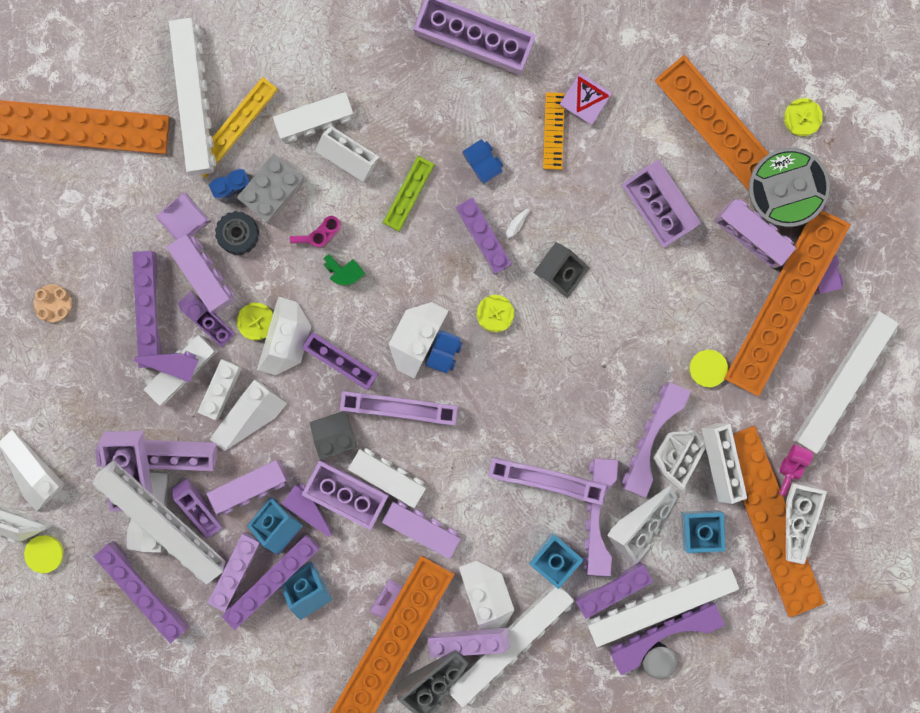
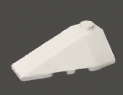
(250, 413)
(32, 475)
(802, 514)
(636, 529)
(136, 537)

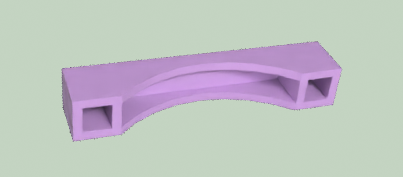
(398, 407)
(639, 477)
(547, 479)
(598, 558)

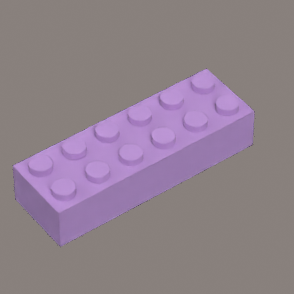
(474, 35)

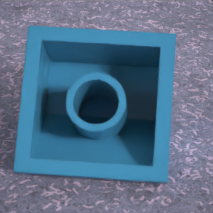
(274, 526)
(555, 560)
(306, 591)

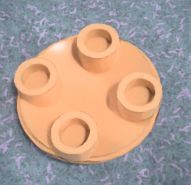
(52, 303)

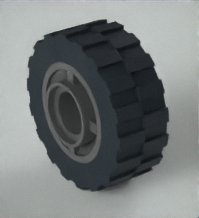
(234, 221)

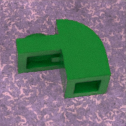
(344, 276)

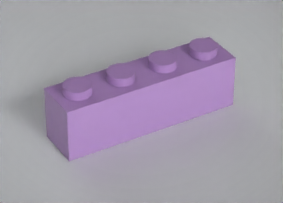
(247, 486)
(421, 529)
(234, 572)
(469, 642)

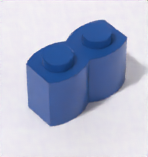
(482, 161)
(226, 187)
(443, 352)

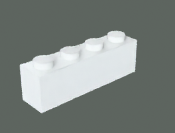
(313, 117)
(165, 386)
(724, 463)
(387, 477)

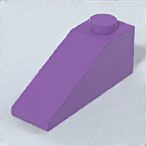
(175, 364)
(196, 507)
(307, 509)

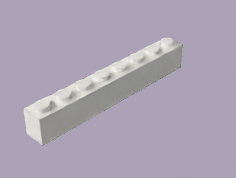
(191, 96)
(846, 381)
(159, 522)
(662, 605)
(521, 634)

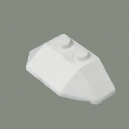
(415, 336)
(285, 338)
(679, 456)
(19, 526)
(487, 595)

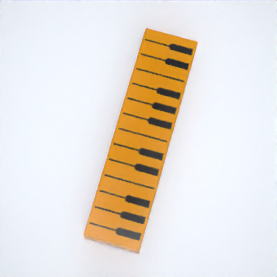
(553, 131)

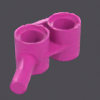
(322, 229)
(794, 466)

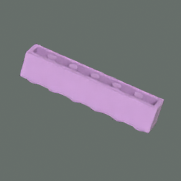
(177, 455)

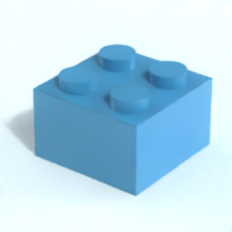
(703, 531)

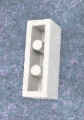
(347, 153)
(219, 389)

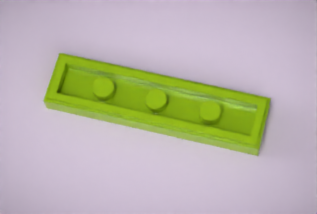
(408, 193)

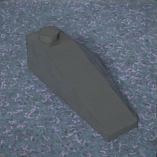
(429, 685)

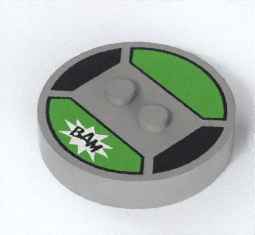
(789, 187)

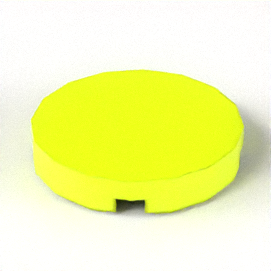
(803, 117)
(495, 313)
(254, 321)
(708, 368)
(44, 554)

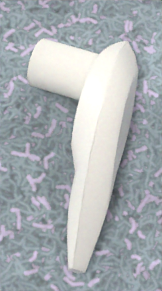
(516, 224)

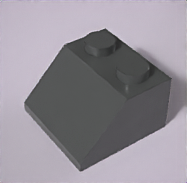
(561, 269)
(333, 435)

